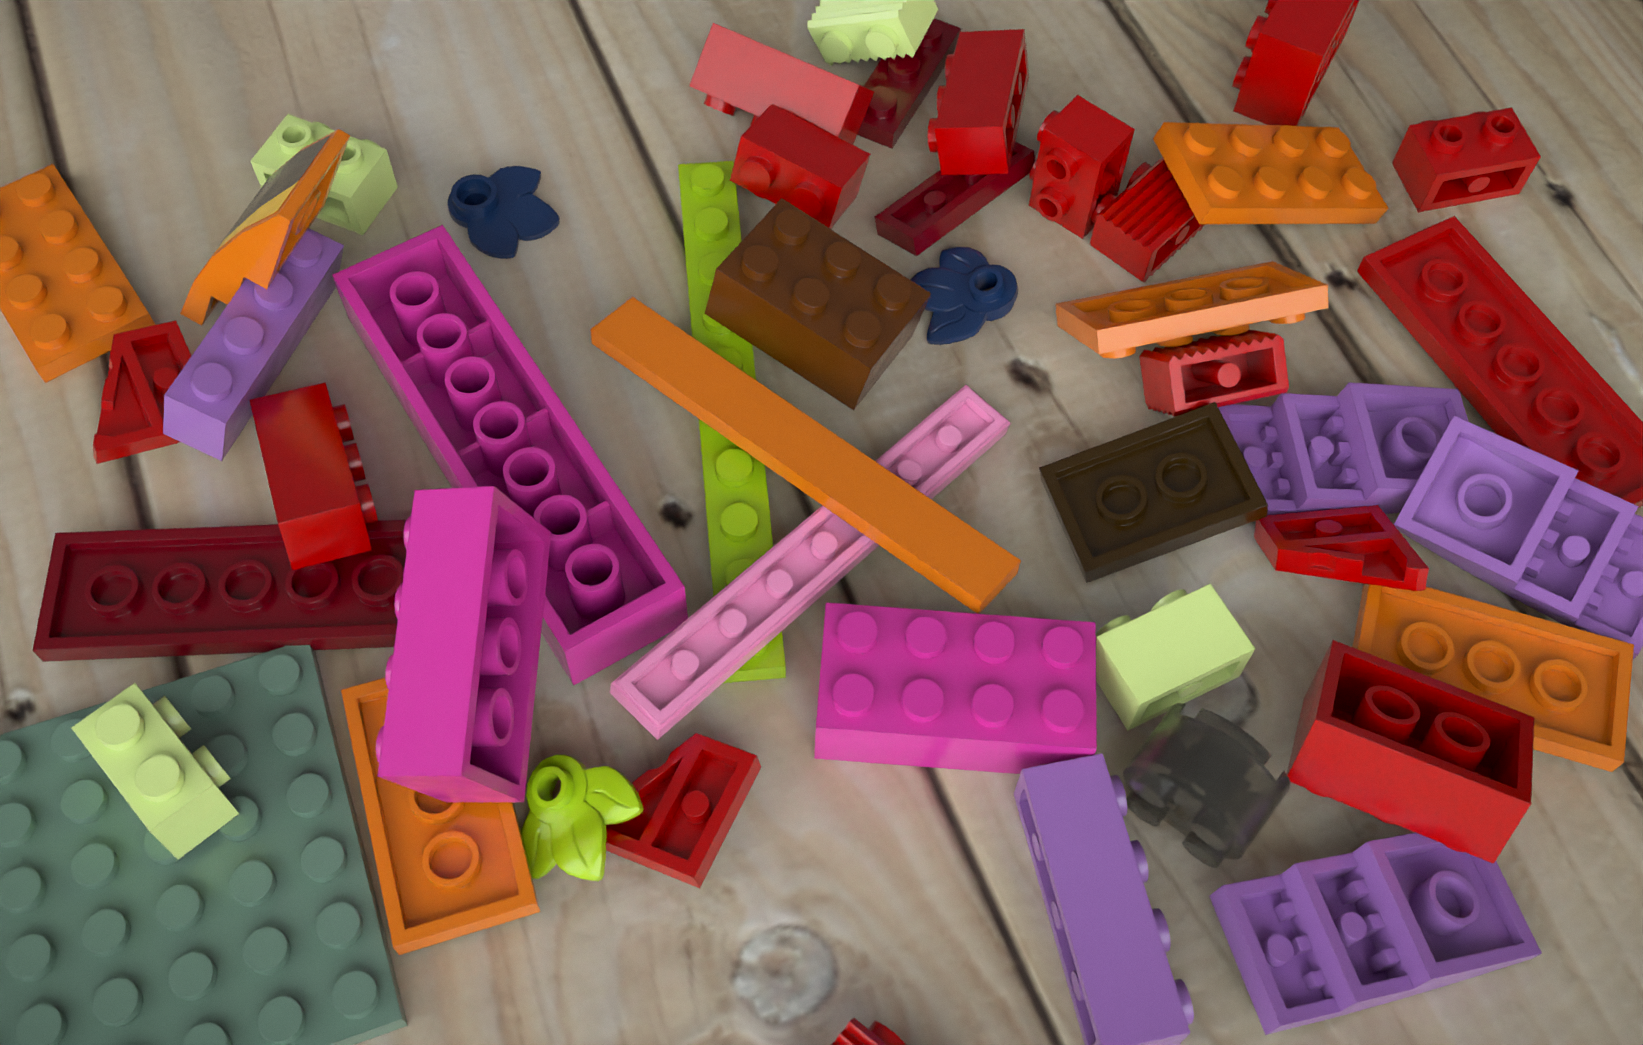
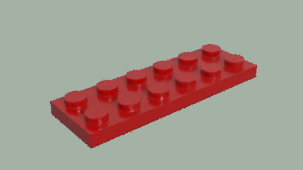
(1508, 356)

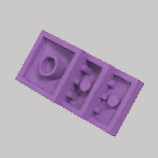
(1344, 447)
(1531, 531)
(1369, 929)

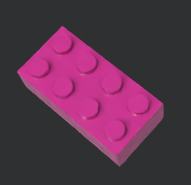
(465, 647)
(954, 689)

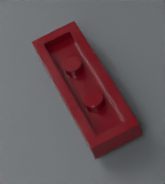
(904, 83)
(945, 203)

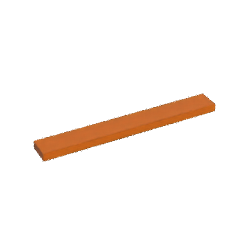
(808, 455)

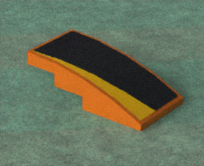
(268, 226)

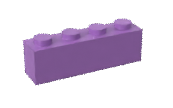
(249, 348)
(1099, 905)

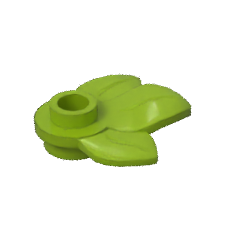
(574, 824)

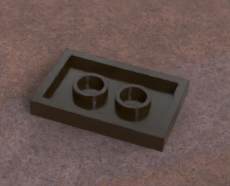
(1152, 492)

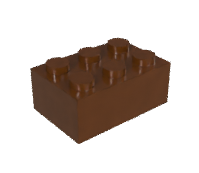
(816, 303)

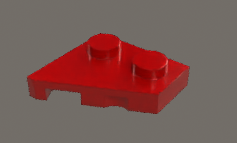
(132, 400)
(1343, 546)
(686, 809)

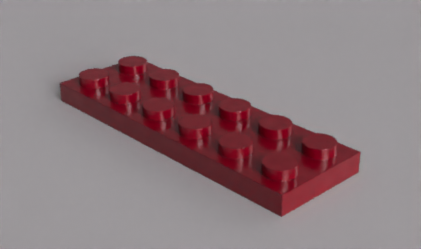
(213, 594)

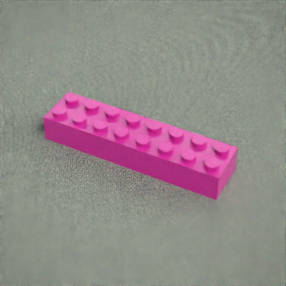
(503, 426)

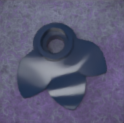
(501, 210)
(959, 295)

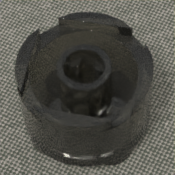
(1205, 783)

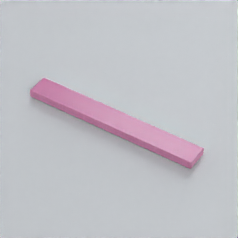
(794, 573)

